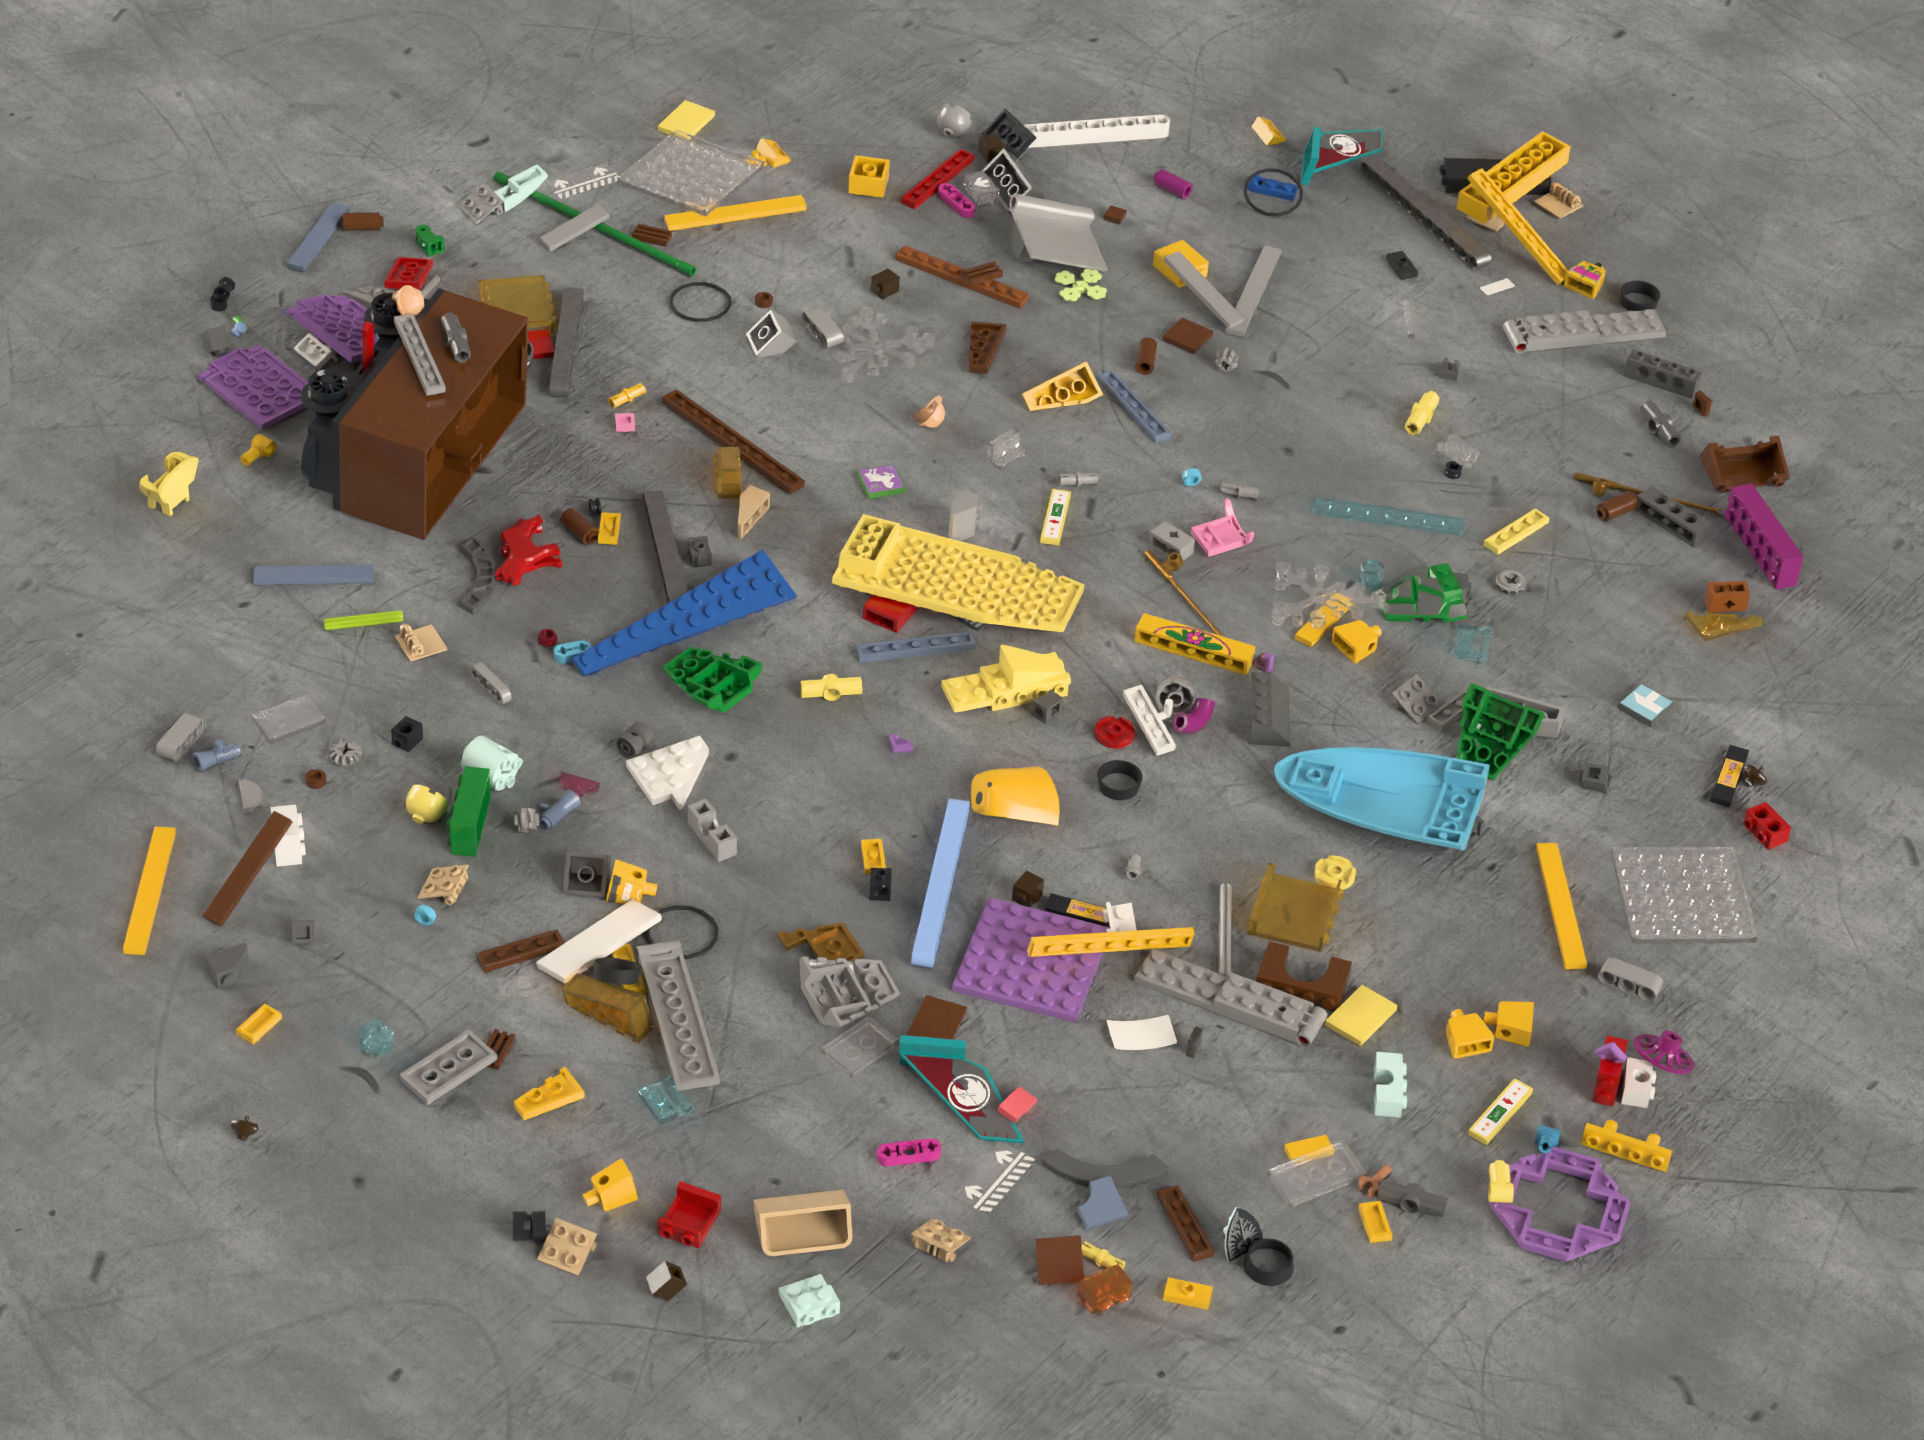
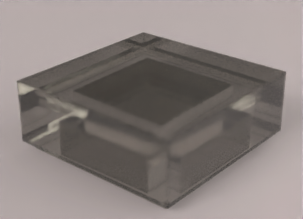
(1194, 1042)

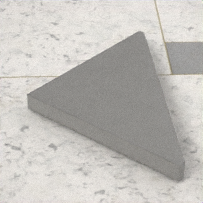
(366, 294)

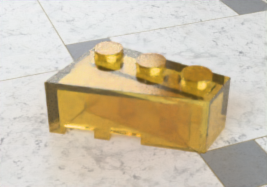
(727, 472)

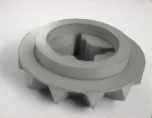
(1510, 576)
(351, 756)

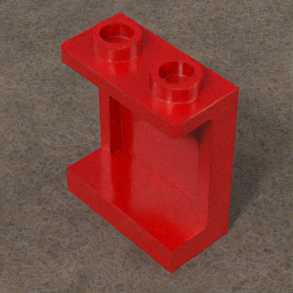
(690, 1215)

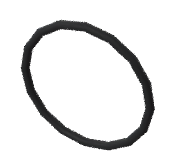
(1270, 213)
(700, 284)
(681, 907)

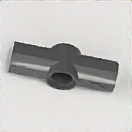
(455, 337)
(1660, 424)
(1412, 1198)

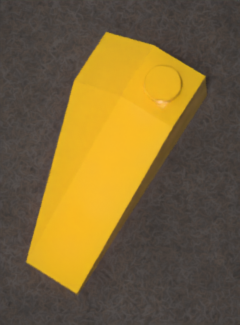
(1065, 389)

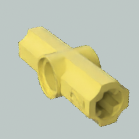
(1422, 413)
(831, 687)

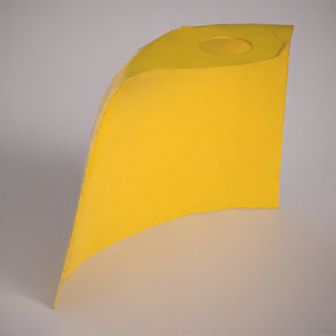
(1017, 794)

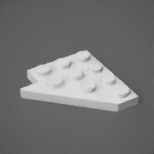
(670, 770)

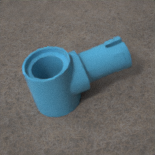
(1547, 1138)

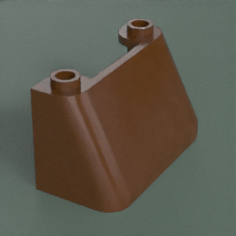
(1737, 466)

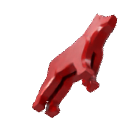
(522, 553)

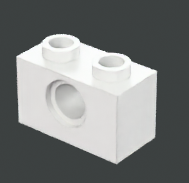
(1637, 1083)

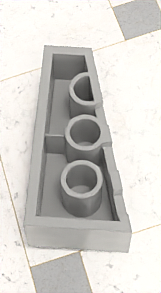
(1553, 714)

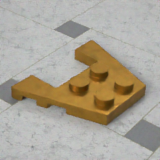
(825, 941)

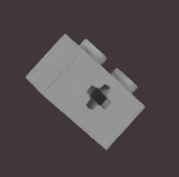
(1169, 539)

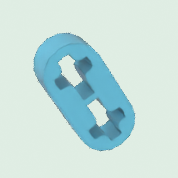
(570, 651)

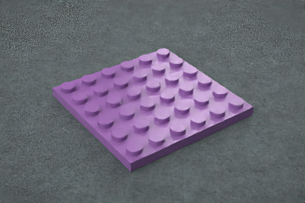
(1002, 971)

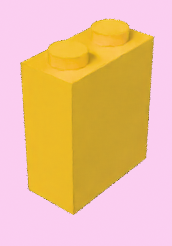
(1191, 255)

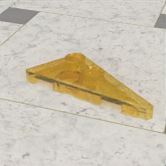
(1721, 624)

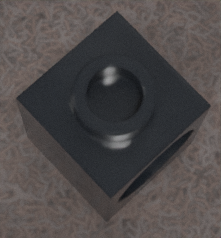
(407, 734)
(880, 884)

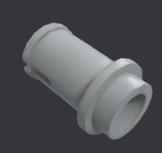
(1133, 869)

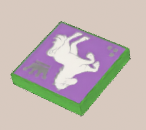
(881, 481)

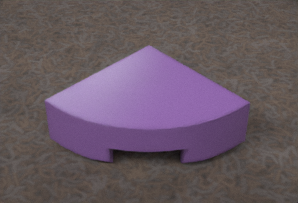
(1264, 661)
(899, 744)
(1611, 1052)

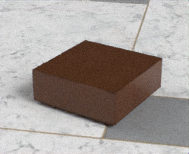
(1115, 214)
(1702, 403)

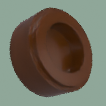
(763, 300)
(315, 779)

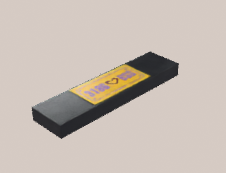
(1729, 775)
(1076, 909)

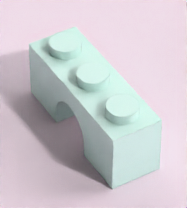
(1390, 1071)

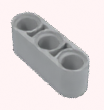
(822, 327)
(180, 737)
(1630, 979)

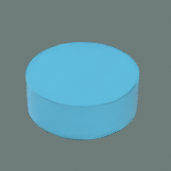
(1191, 477)
(424, 915)

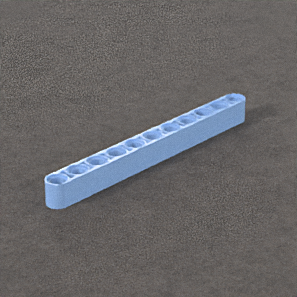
(940, 883)

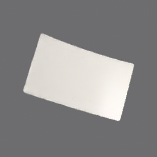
(1142, 1033)

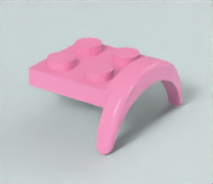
(1222, 533)

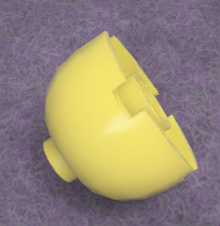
(424, 805)

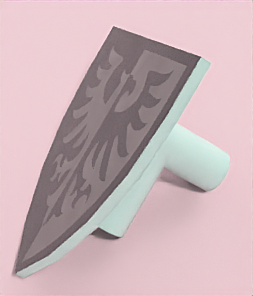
(1240, 1233)

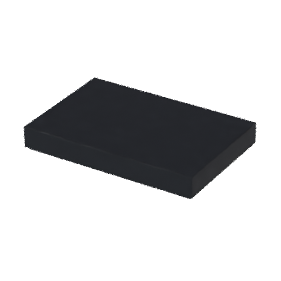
(1011, 133)

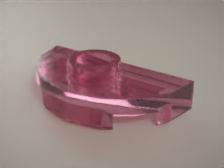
(578, 784)

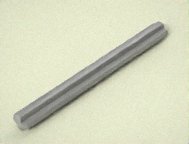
(1225, 930)

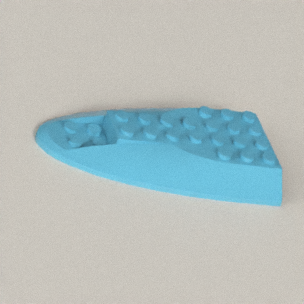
(1389, 791)

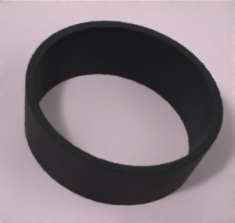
(1639, 287)
(1123, 767)
(616, 971)
(1269, 1278)

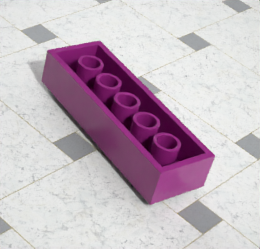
(1764, 536)

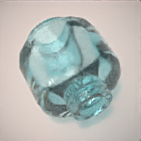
(1371, 573)

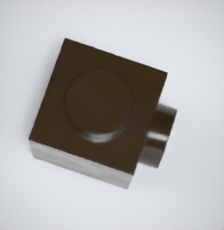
(990, 146)
(885, 283)
(1028, 889)
(666, 1281)

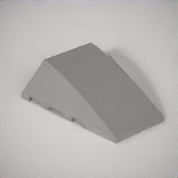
(844, 988)

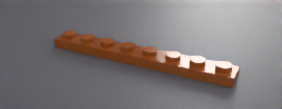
(954, 274)

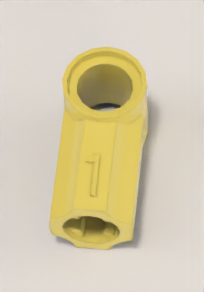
(1500, 1188)

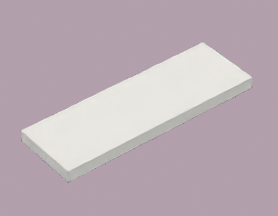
(598, 940)

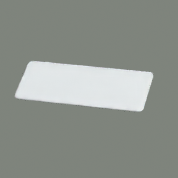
(1497, 286)

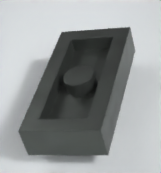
(1402, 265)

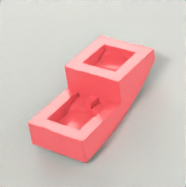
(1017, 1104)

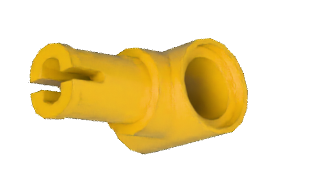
(259, 447)

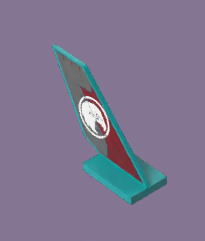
(1337, 148)
(960, 1084)

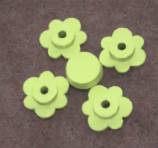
(1080, 287)

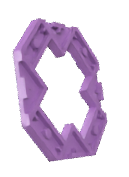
(1585, 1238)

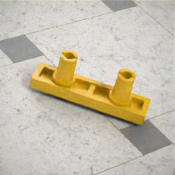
(1627, 1147)

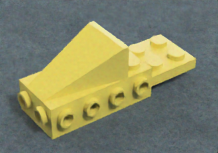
(1010, 682)

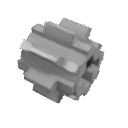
(1226, 360)
(526, 820)

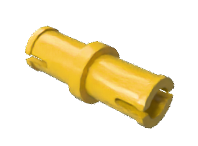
(627, 395)

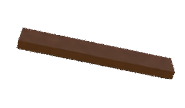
(247, 868)

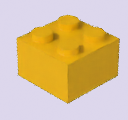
(869, 176)

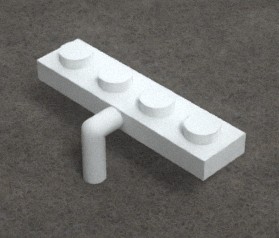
(1150, 720)

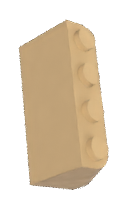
(804, 1222)

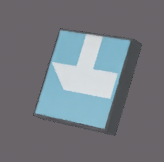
(1645, 705)

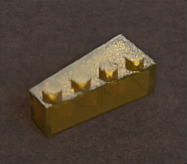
(610, 1005)

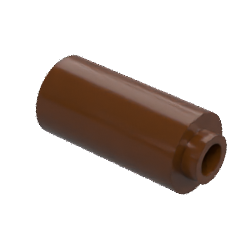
(362, 221)
(1146, 356)
(1617, 506)
(579, 526)

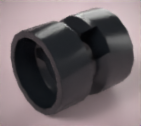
(537, 1225)

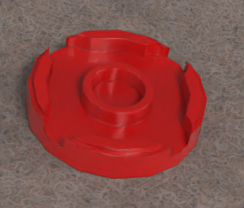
(1114, 732)

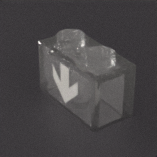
(981, 189)

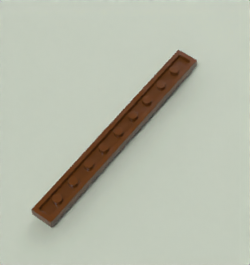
(730, 438)

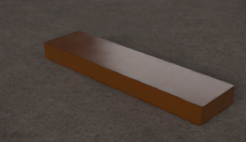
(519, 951)
(1185, 1223)

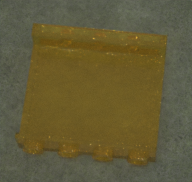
(523, 296)
(1294, 910)

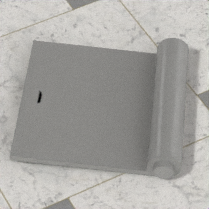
(1057, 232)

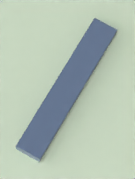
(317, 237)
(1133, 406)
(313, 574)
(915, 647)

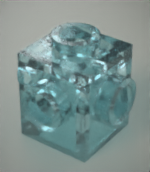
(376, 1037)

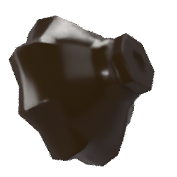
(1754, 776)
(244, 1128)

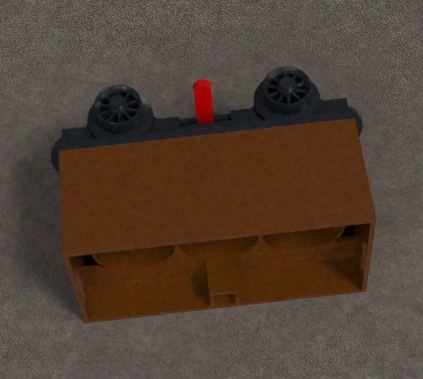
(391, 447)

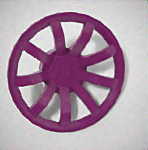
(1668, 1044)

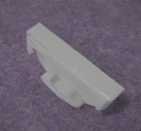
(250, 795)

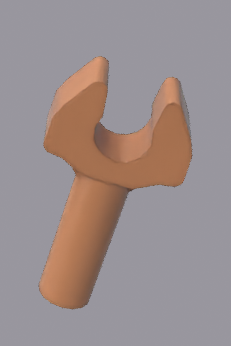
(1374, 1182)

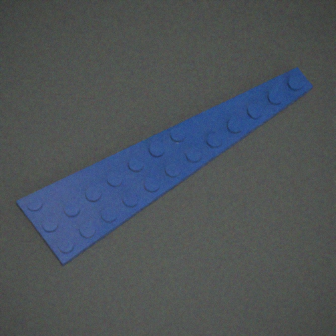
(726, 597)

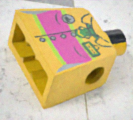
(1585, 278)

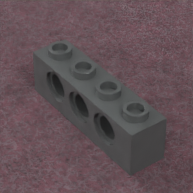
(1662, 374)
(1673, 516)

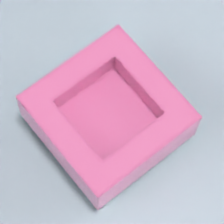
(625, 422)

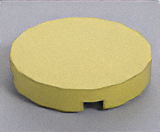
(1334, 868)

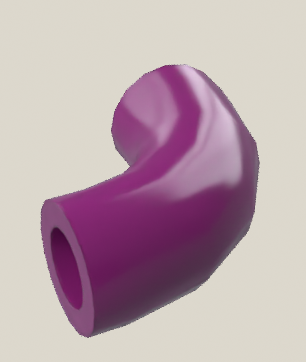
(1195, 720)

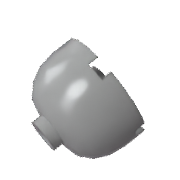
(953, 121)
(1179, 691)

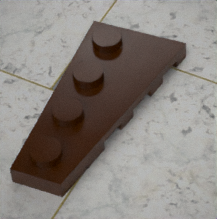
(984, 345)

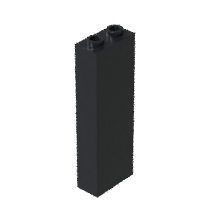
(1457, 170)

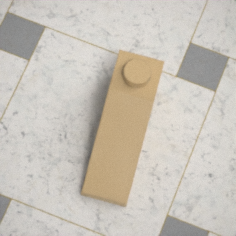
(753, 505)

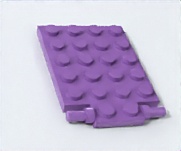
(333, 321)
(256, 385)

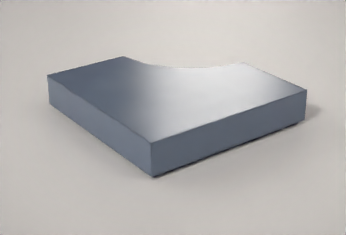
(1103, 1205)

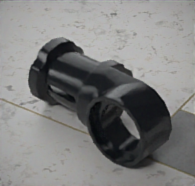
(219, 296)

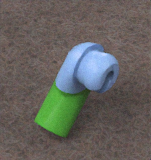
(240, 326)

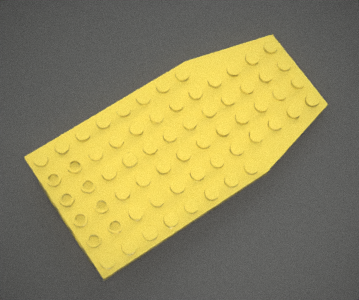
(954, 577)

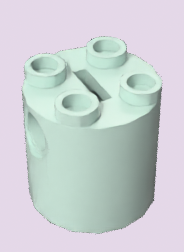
(488, 754)

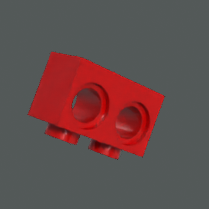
(1767, 825)

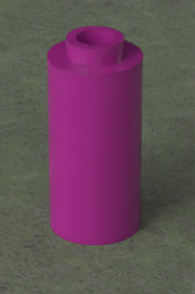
(1172, 183)

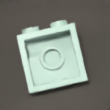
(810, 1300)

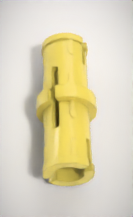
(1100, 1256)

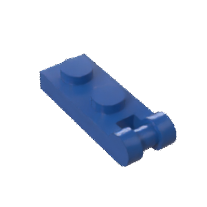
(1272, 188)

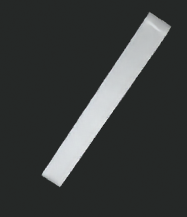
(1099, 130)

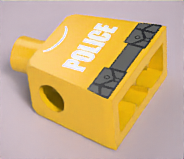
(629, 883)

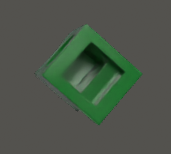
(428, 241)

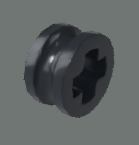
(1453, 470)
(594, 506)

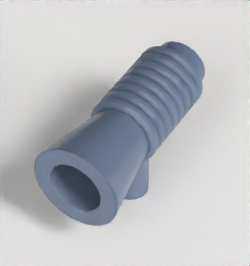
(218, 755)
(558, 810)

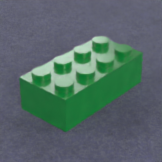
(469, 811)

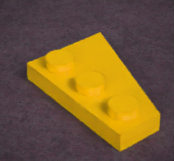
(553, 1094)

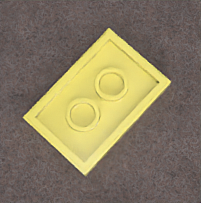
(686, 118)
(1361, 1015)

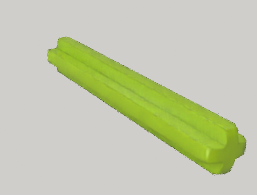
(363, 620)

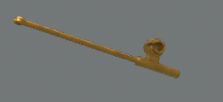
(1600, 487)
(1172, 563)

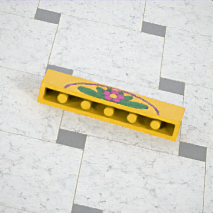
(1194, 644)

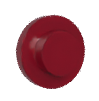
(547, 637)

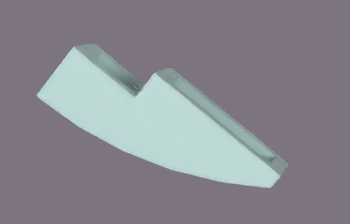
(521, 186)

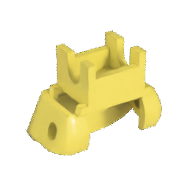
(173, 484)

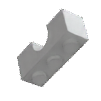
(718, 840)

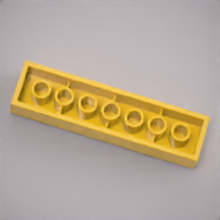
(1517, 174)

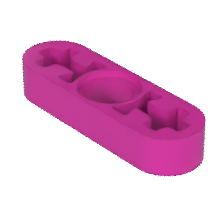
(964, 207)
(923, 1144)

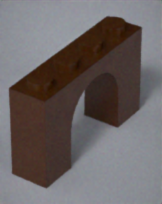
(1324, 993)

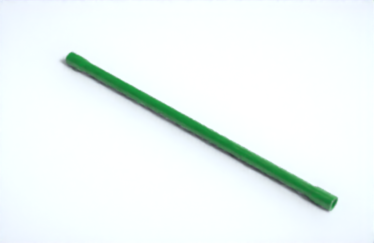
(606, 229)

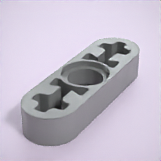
(490, 683)

